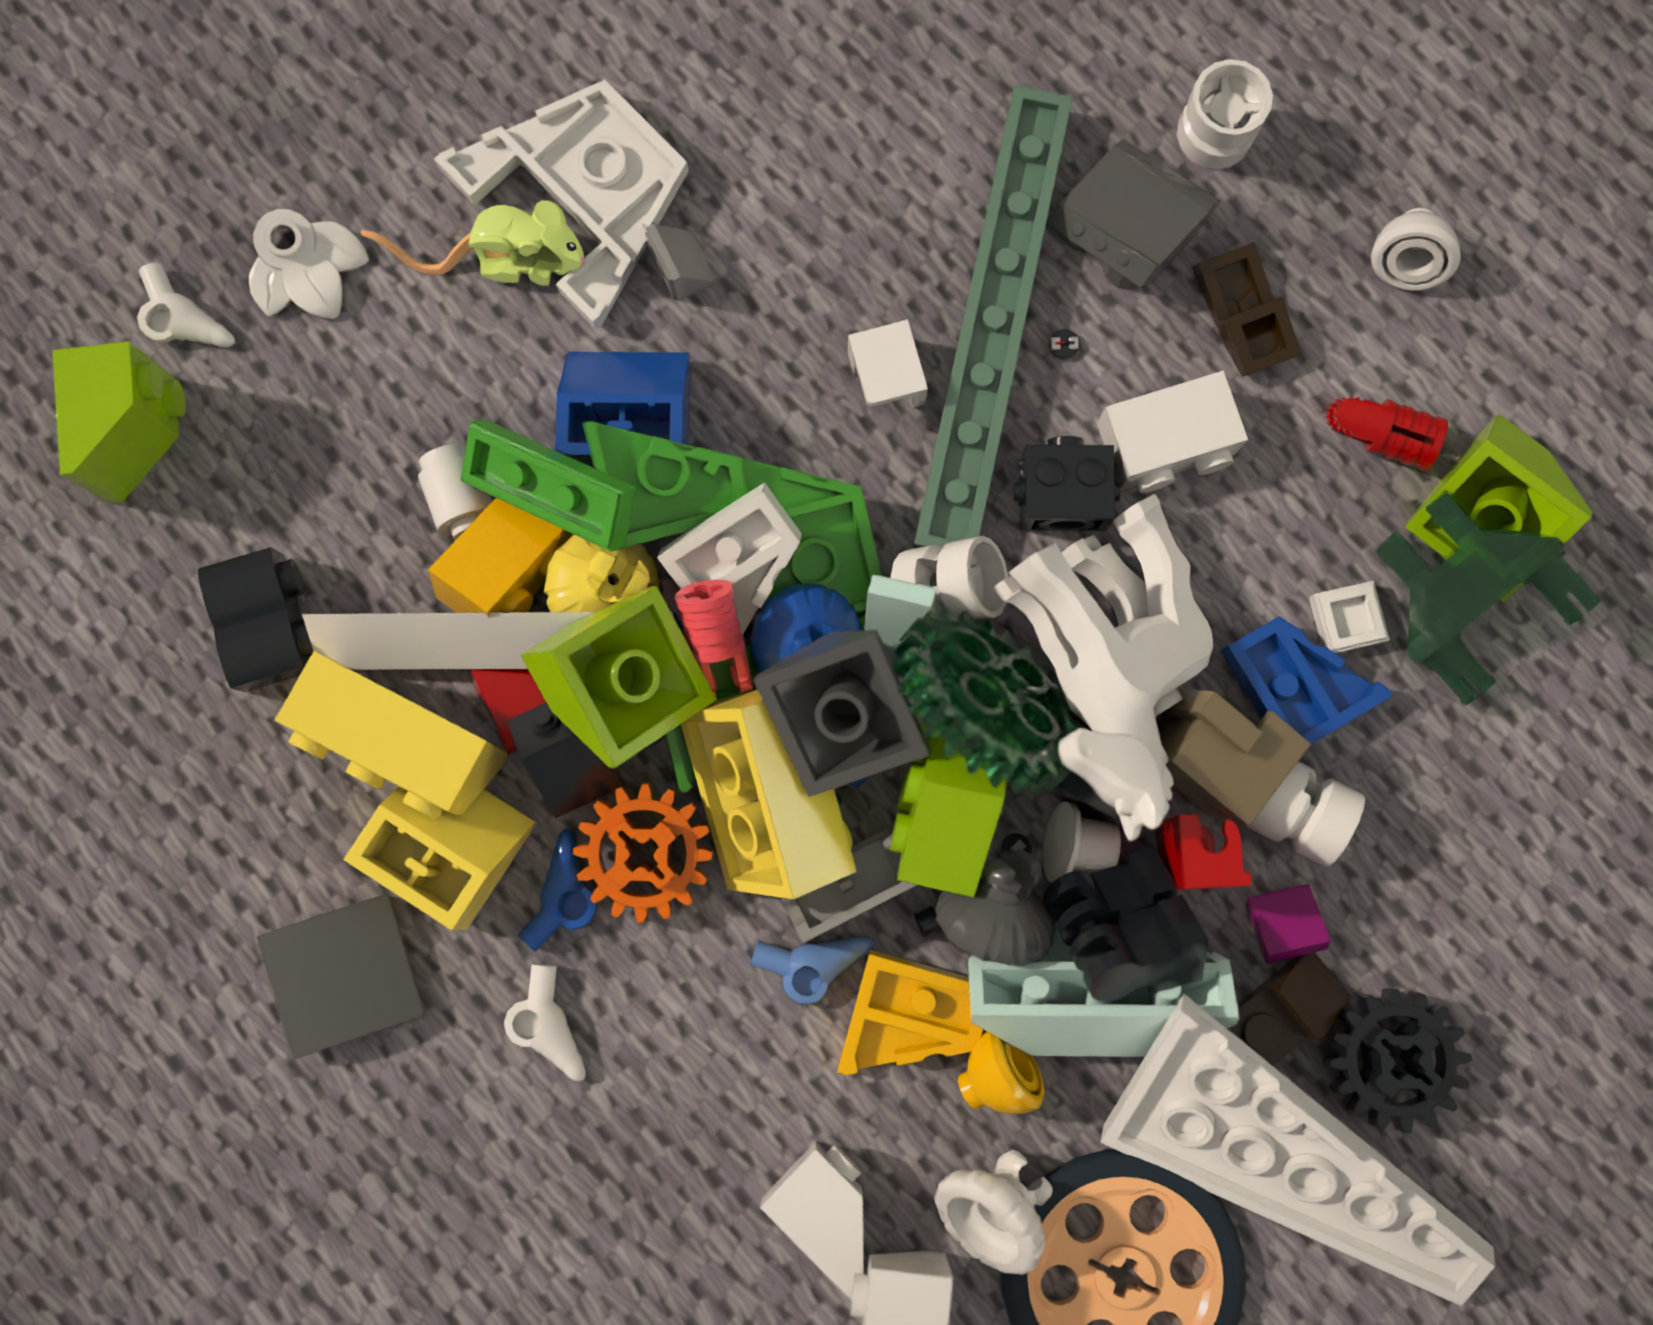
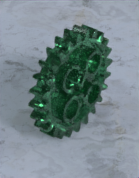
(985, 700)

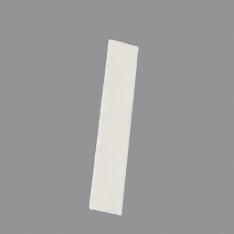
(433, 638)

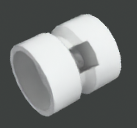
(1224, 113)
(961, 574)
(1311, 814)

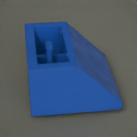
(622, 391)

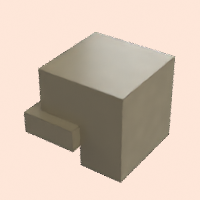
(1224, 758)

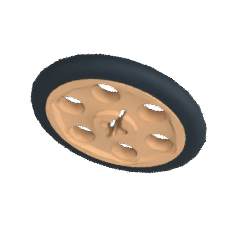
(1190, 1221)

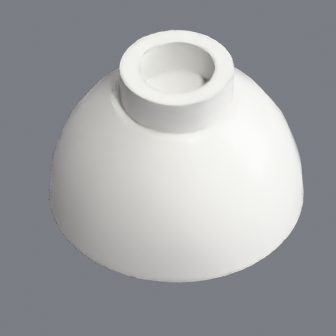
(1416, 251)

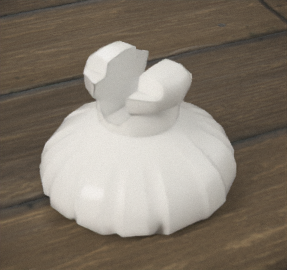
(995, 1214)

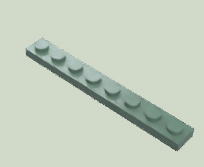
(994, 318)

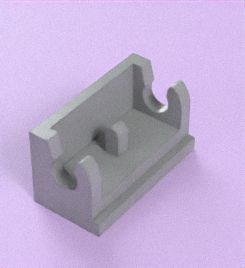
(852, 894)

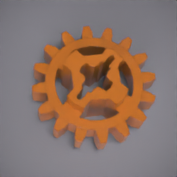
(662, 876)

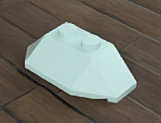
(1051, 1012)

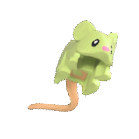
(509, 244)

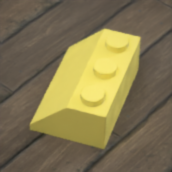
(388, 738)
(757, 808)

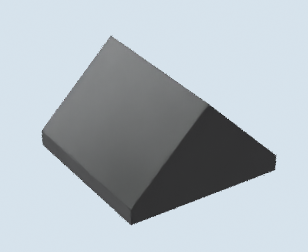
(841, 710)

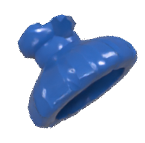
(796, 619)

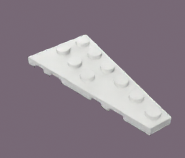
(1261, 1142)

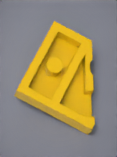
(907, 1015)

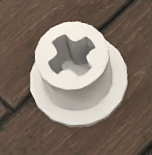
(1078, 843)

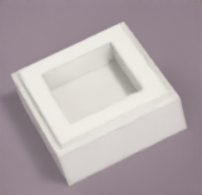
(1349, 617)

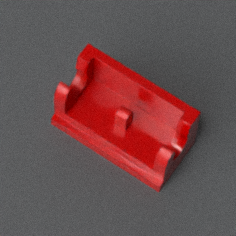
(1192, 857)

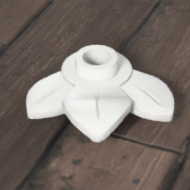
(306, 270)

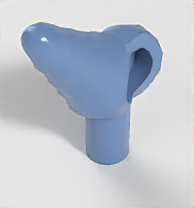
(810, 966)

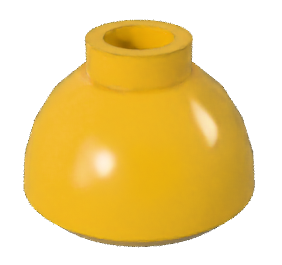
(1001, 1078)

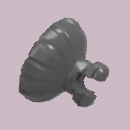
(1005, 917)

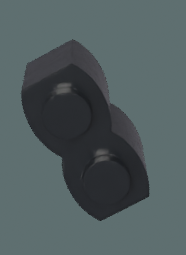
(256, 618)

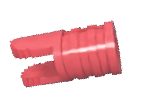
(714, 630)

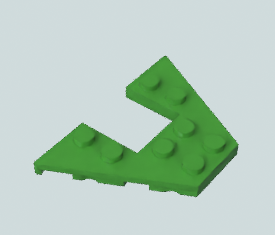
(689, 484)

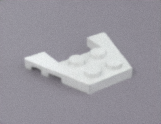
(599, 167)

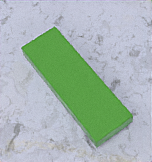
(548, 484)

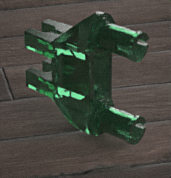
(1471, 581)

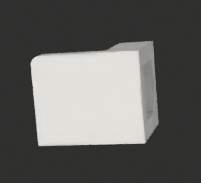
(887, 364)

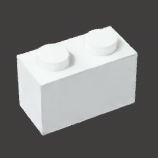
(1173, 432)

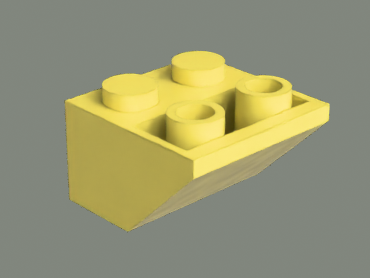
(442, 863)

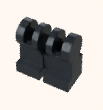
(1128, 927)

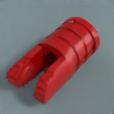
(1373, 425)

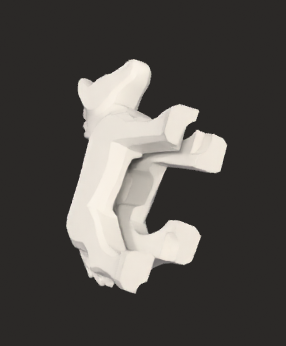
(1121, 673)

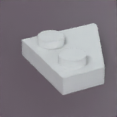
(740, 545)

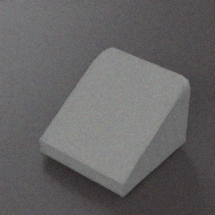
(678, 260)

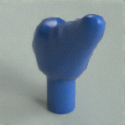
(562, 897)

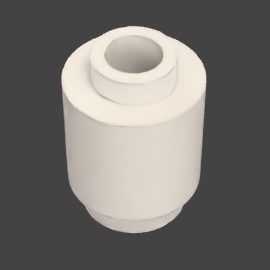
(450, 501)

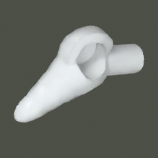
(174, 315)
(543, 1025)

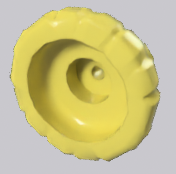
(581, 570)

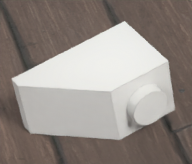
(822, 1212)
(904, 1289)

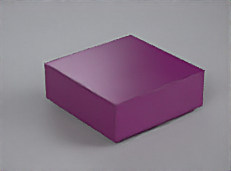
(1287, 923)

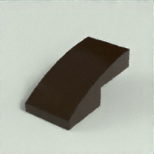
(1244, 310)

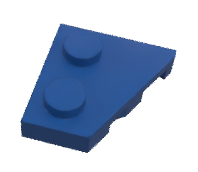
(1300, 680)

